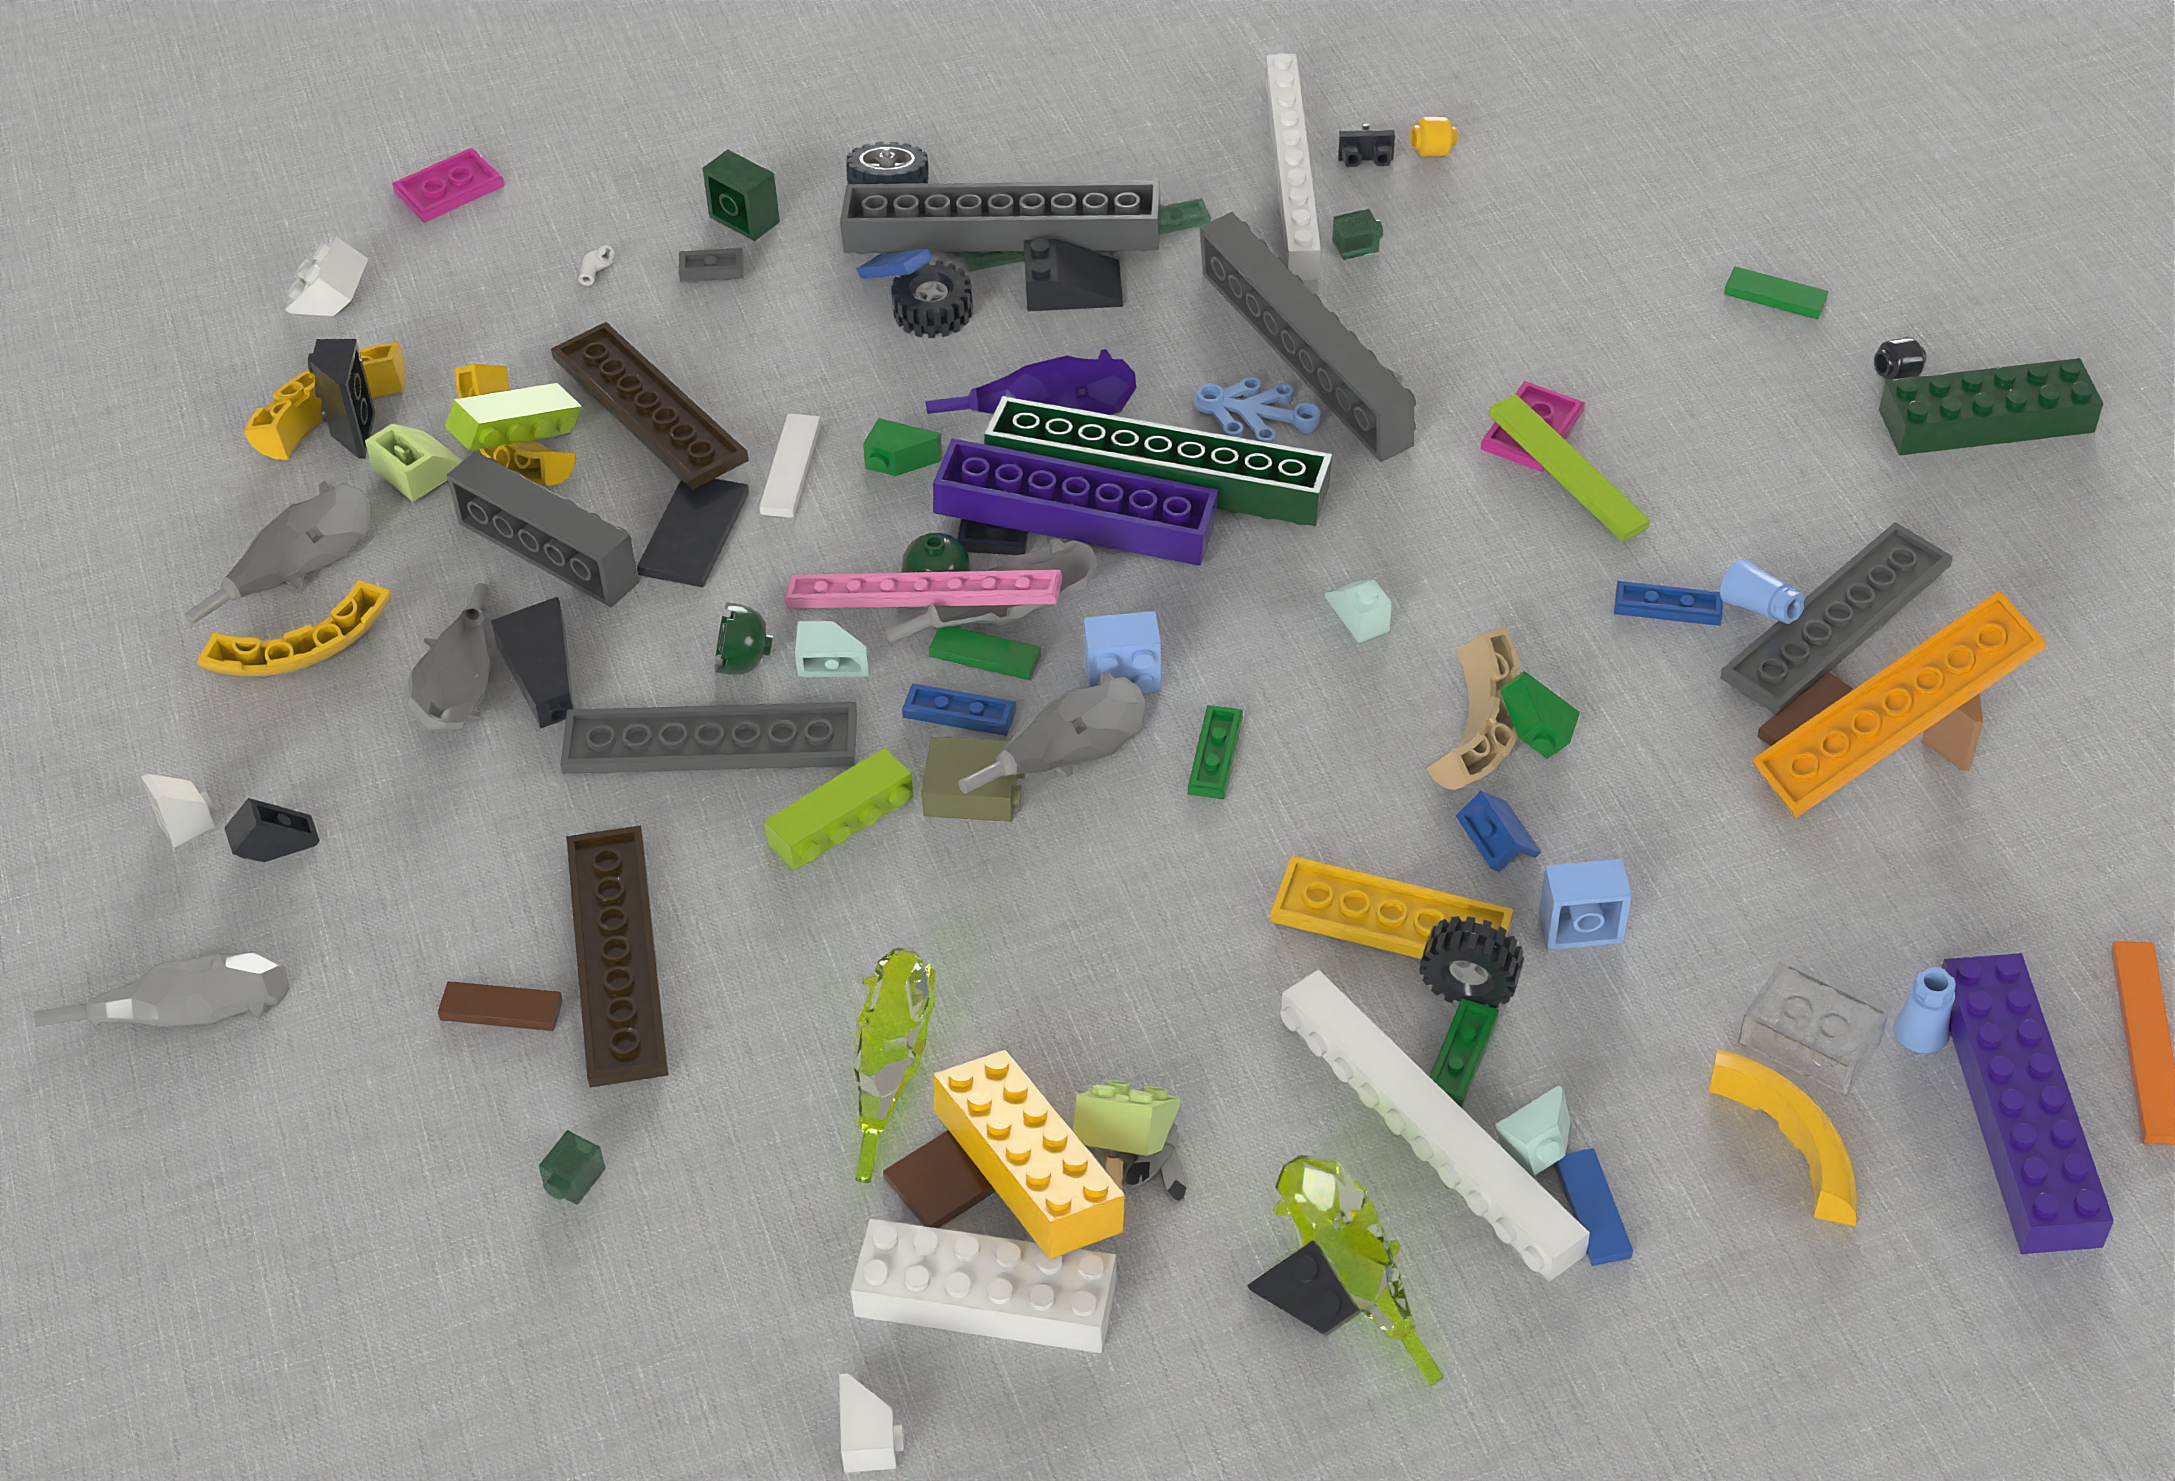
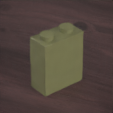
(955, 759)

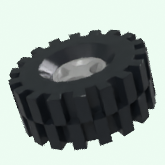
(932, 300)
(1471, 962)

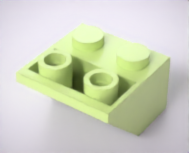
(410, 460)
(1124, 1117)

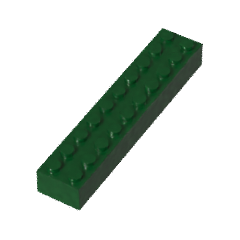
(1247, 473)

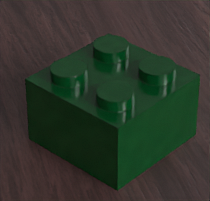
(741, 195)

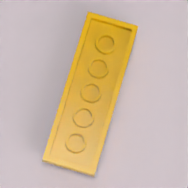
(1371, 907)

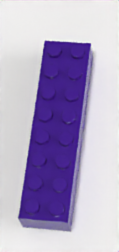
(1075, 501)
(2025, 1107)

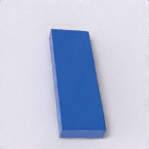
(894, 264)
(1668, 603)
(959, 709)
(1593, 1206)

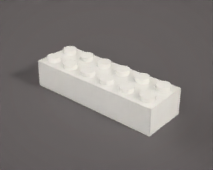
(983, 1286)

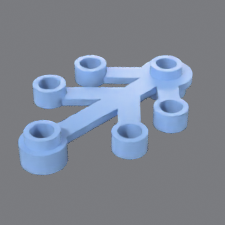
(1218, 401)

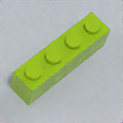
(512, 416)
(839, 809)

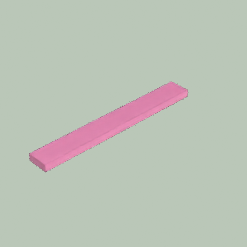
(924, 588)

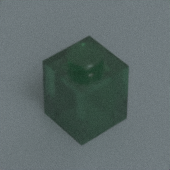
(1356, 234)
(571, 1167)

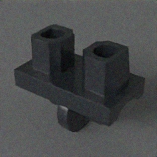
(1366, 146)

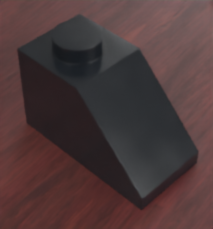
(269, 831)

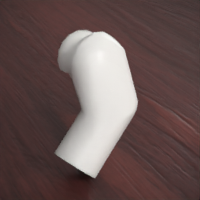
(595, 262)

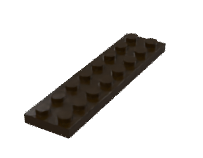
(650, 405)
(616, 957)

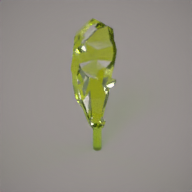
(889, 1042)
(1342, 1219)

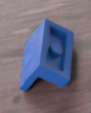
(1496, 830)

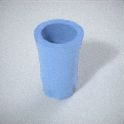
(1760, 592)
(1927, 1012)

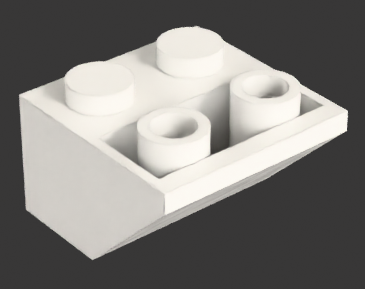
(327, 280)

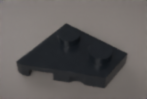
(1308, 1290)

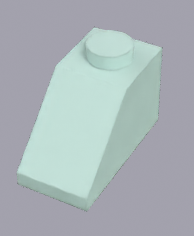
(1362, 608)
(828, 651)
(1537, 1132)

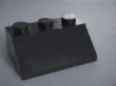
(343, 392)

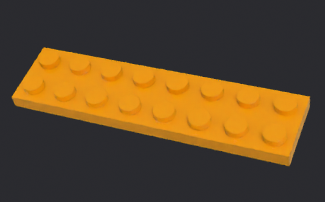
(1898, 703)

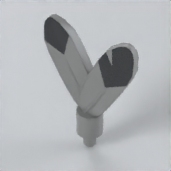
(1165, 1161)

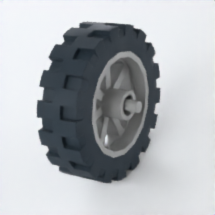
(887, 164)

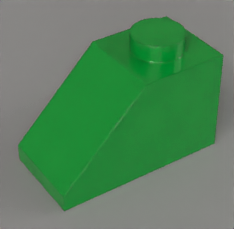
(900, 448)
(1539, 714)

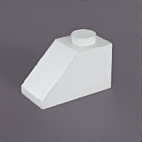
(179, 807)
(866, 1429)

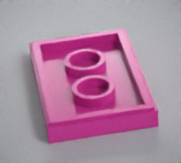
(448, 184)
(1554, 408)

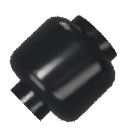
(1900, 358)

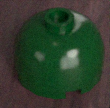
(935, 554)
(741, 640)

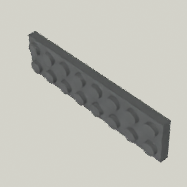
(1836, 618)
(709, 737)

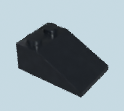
(1069, 277)

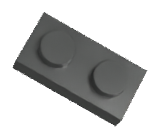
(711, 264)

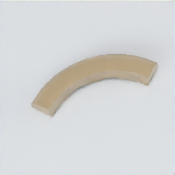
(1489, 734)

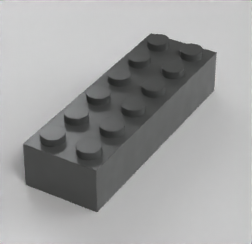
(543, 528)

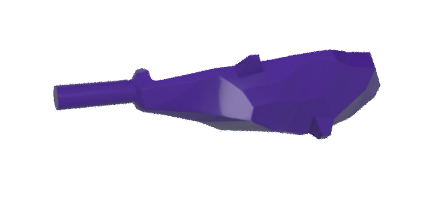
(1065, 381)

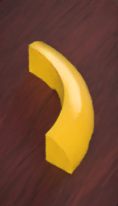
(297, 410)
(526, 457)
(301, 646)
(1801, 1122)

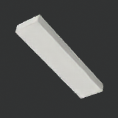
(790, 465)

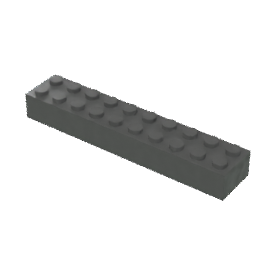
(1000, 216)
(1308, 337)

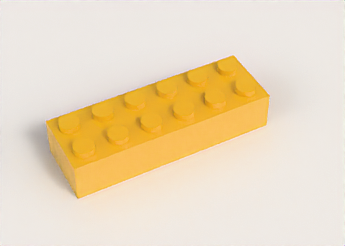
(1028, 1154)

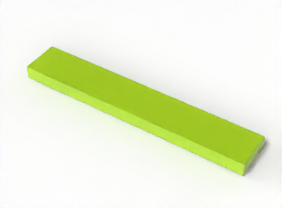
(1569, 468)

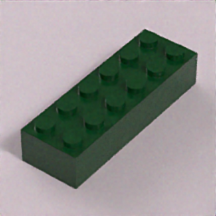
(1990, 406)

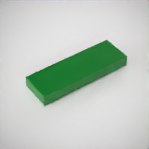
(1776, 292)
(985, 652)
(1215, 752)
(1463, 1048)

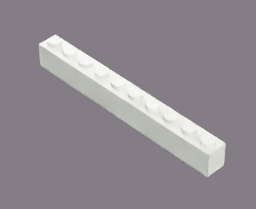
(1292, 167)
(1435, 1126)

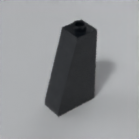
(537, 656)

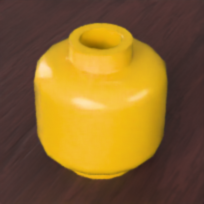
(1433, 136)

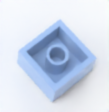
(1125, 648)
(1584, 904)

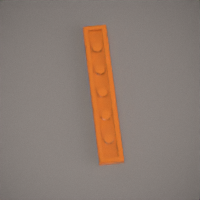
(2146, 1038)

